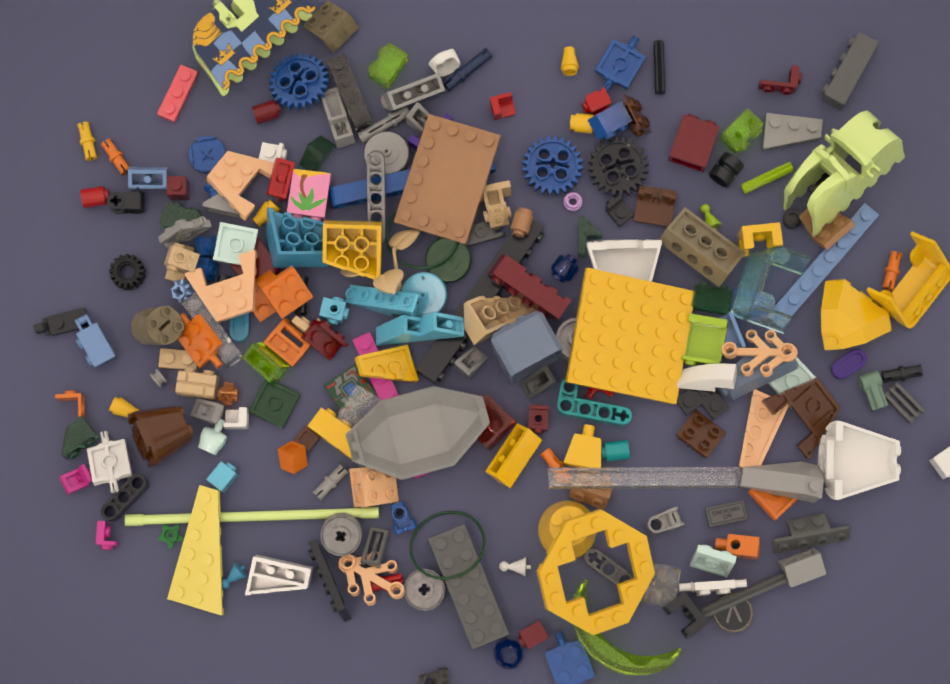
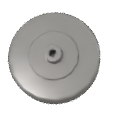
(394, 149)

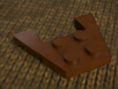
(813, 407)

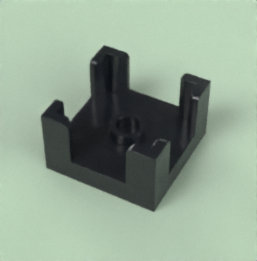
(690, 612)

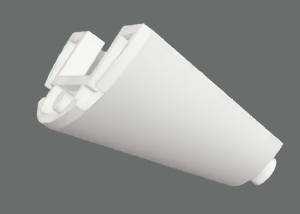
(625, 257)
(856, 460)

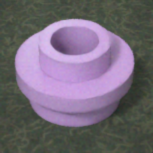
(575, 196)

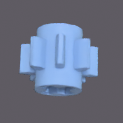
(182, 290)

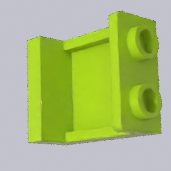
(705, 340)

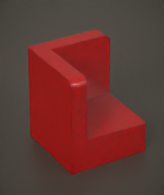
(502, 106)

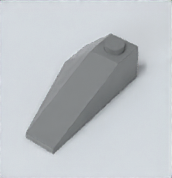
(791, 480)

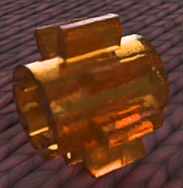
(228, 394)

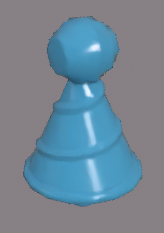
(236, 573)

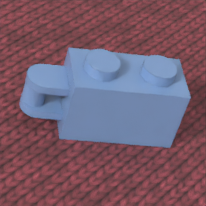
(94, 342)

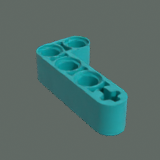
(594, 407)

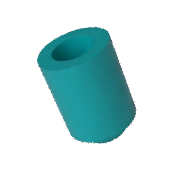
(615, 451)

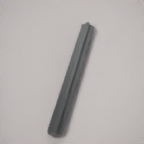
(743, 595)

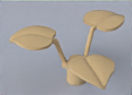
(391, 280)

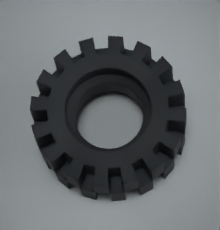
(138, 276)

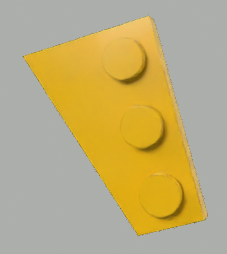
(388, 364)

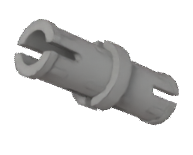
(330, 482)

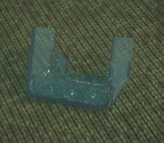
(750, 301)

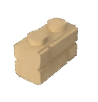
(196, 384)

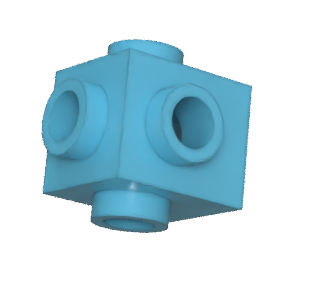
(330, 305)

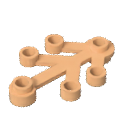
(761, 352)
(368, 575)

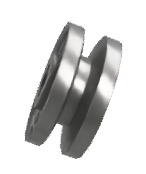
(338, 545)
(416, 598)

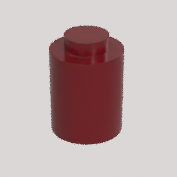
(266, 111)

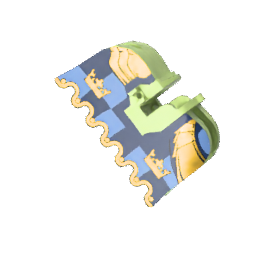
(229, 46)

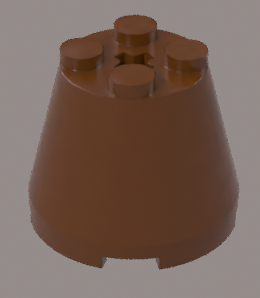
(159, 432)

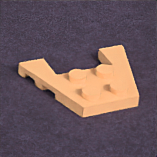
(234, 175)
(231, 296)

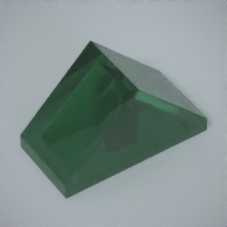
(316, 154)

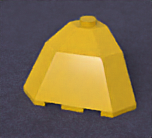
(850, 316)

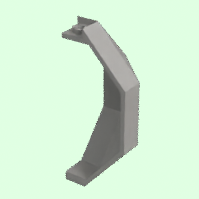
(418, 431)

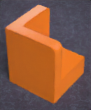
(292, 457)

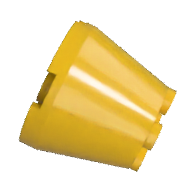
(552, 520)

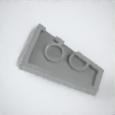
(787, 130)

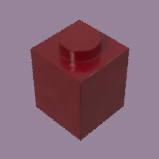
(177, 188)
(532, 635)

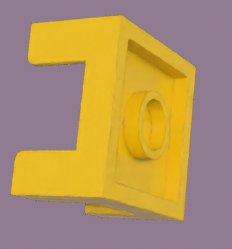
(770, 232)

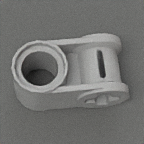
(668, 520)

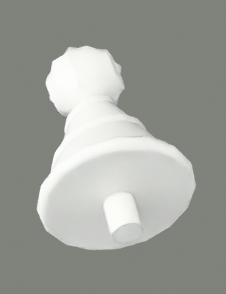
(517, 566)

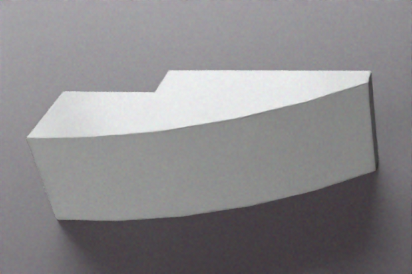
(337, 118)

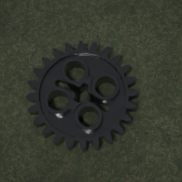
(611, 150)

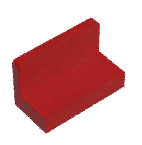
(280, 179)

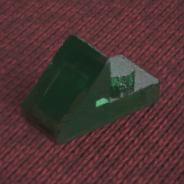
(585, 231)

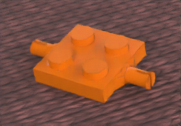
(200, 341)

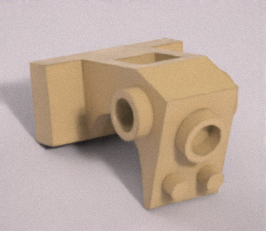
(496, 209)
(179, 260)

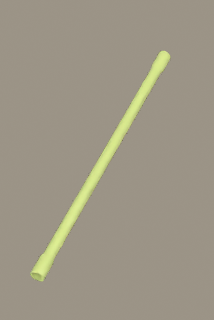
(363, 512)

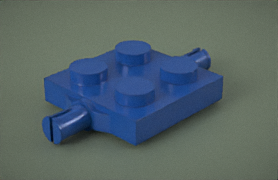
(620, 63)
(569, 662)

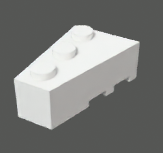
(277, 575)

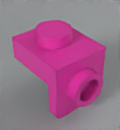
(76, 479)

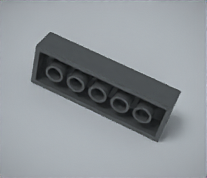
(471, 591)

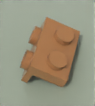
(596, 497)

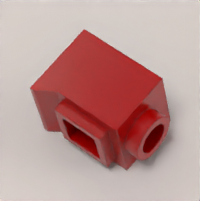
(596, 102)

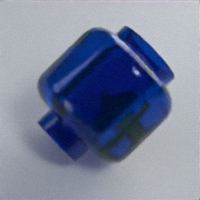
(564, 268)

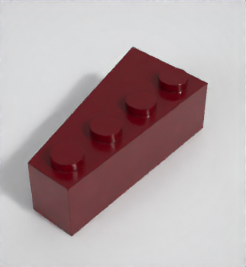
(528, 288)

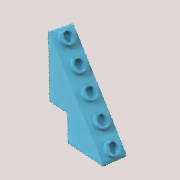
(385, 303)
(415, 329)

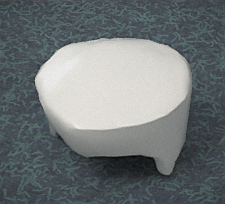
(445, 62)

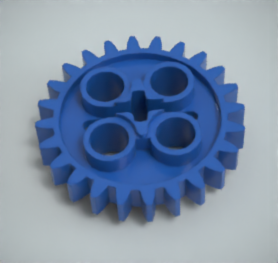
(299, 81)
(553, 149)

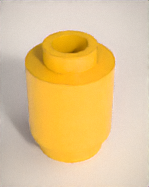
(580, 123)

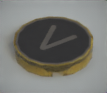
(734, 618)

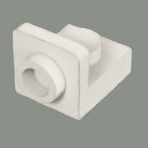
(272, 151)

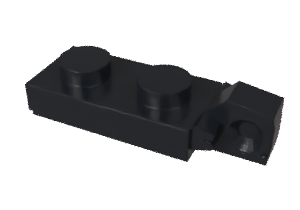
(60, 323)

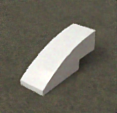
(708, 377)

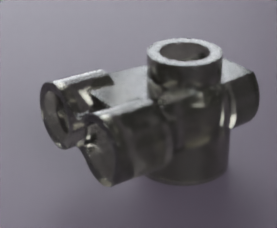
(437, 677)

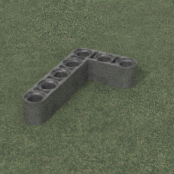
(376, 188)

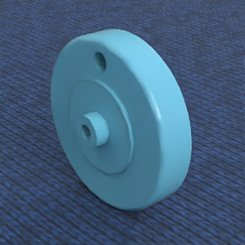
(431, 292)

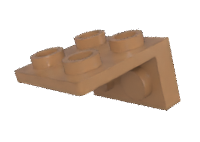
(830, 232)

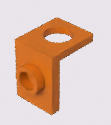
(73, 396)

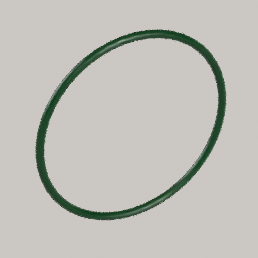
(410, 266)
(458, 575)

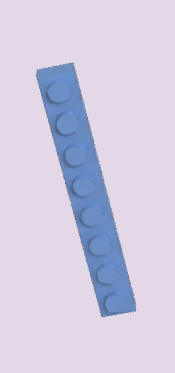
(825, 263)

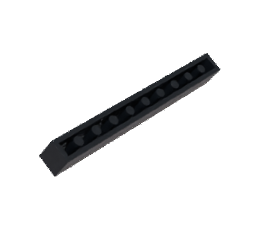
(444, 351)

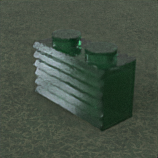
(711, 299)

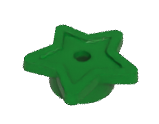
(170, 530)

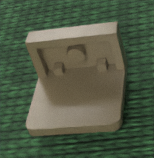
(331, 25)

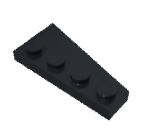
(330, 586)

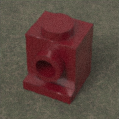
(538, 410)

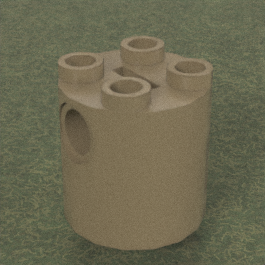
(157, 325)

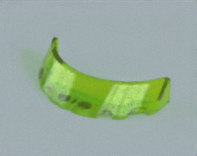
(617, 659)

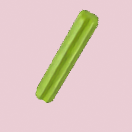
(767, 177)

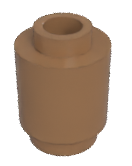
(522, 222)

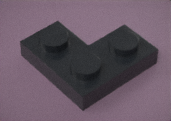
(709, 400)

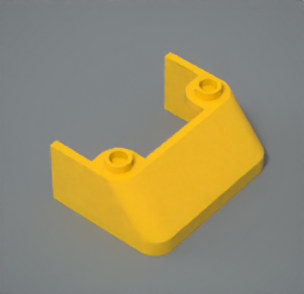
(919, 285)

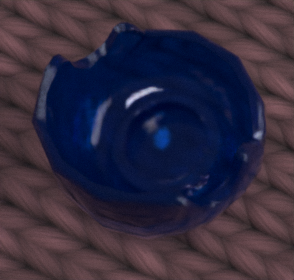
(508, 654)

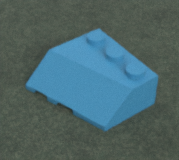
(294, 240)

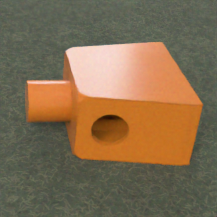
(748, 548)

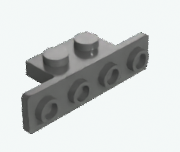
(810, 532)

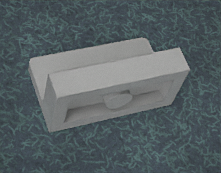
(803, 567)

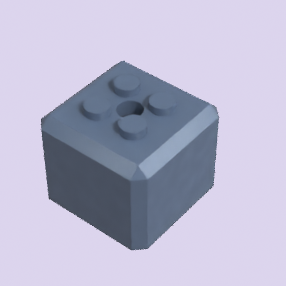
(525, 346)

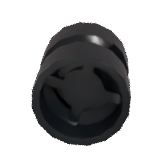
(724, 172)

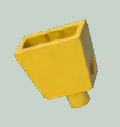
(584, 450)

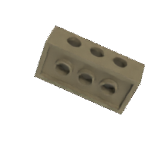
(702, 247)

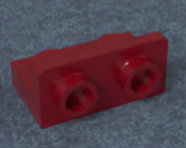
(324, 339)

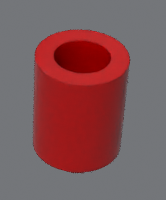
(94, 196)

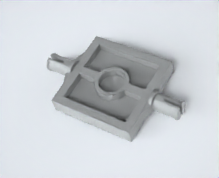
(184, 231)

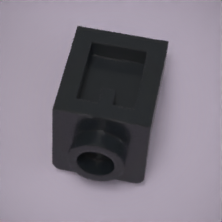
(618, 210)

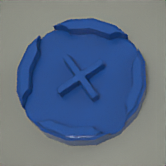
(205, 153)

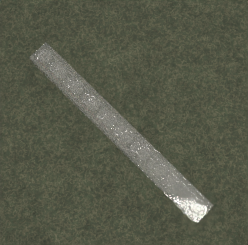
(644, 478)

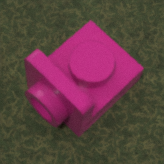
(104, 532)

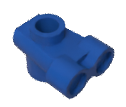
(401, 522)

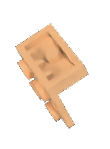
(372, 487)

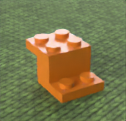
(279, 293)

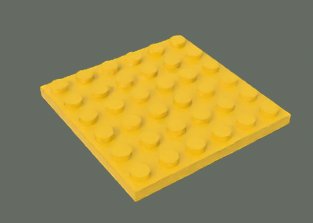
(630, 336)

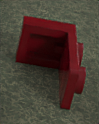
(785, 88)

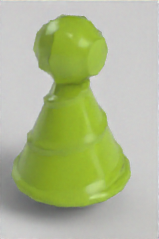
(709, 218)

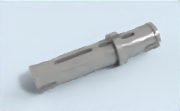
(364, 135)

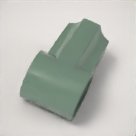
(872, 386)

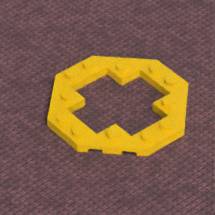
(562, 552)

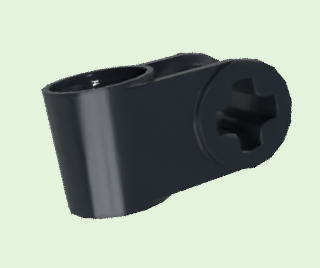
(130, 202)

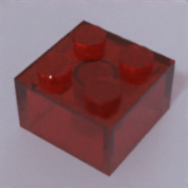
(499, 424)

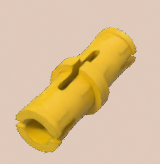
(87, 141)

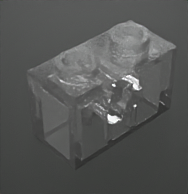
(663, 585)

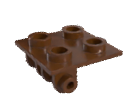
(640, 122)
(655, 206)
(700, 434)

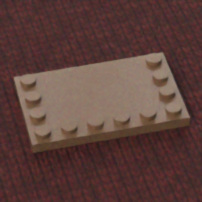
(447, 179)

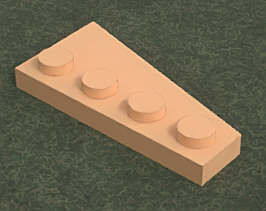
(759, 431)

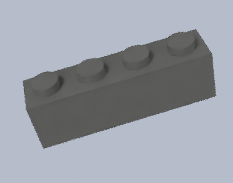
(849, 71)

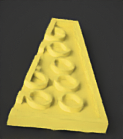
(199, 565)

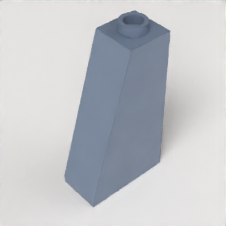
(747, 384)

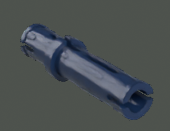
(461, 74)

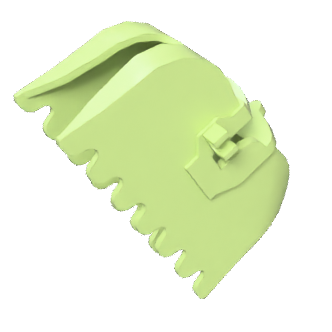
(866, 144)

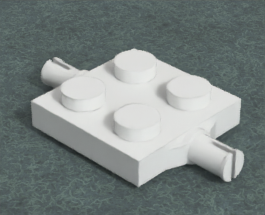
(109, 462)
(705, 588)

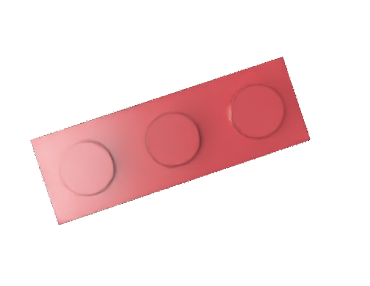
(177, 93)

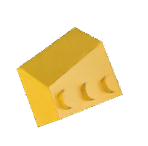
(353, 246)

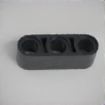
(134, 495)

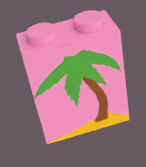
(309, 194)

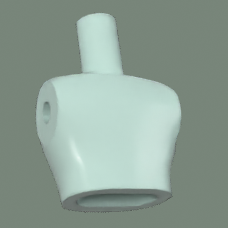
(212, 438)

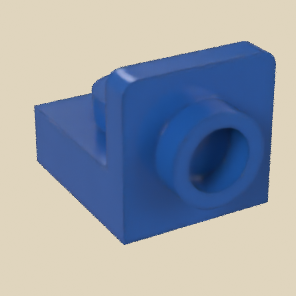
(205, 245)
(209, 268)

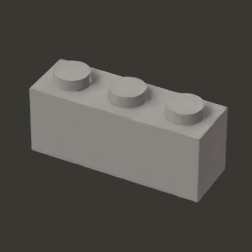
(413, 92)

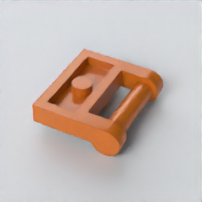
(285, 347)

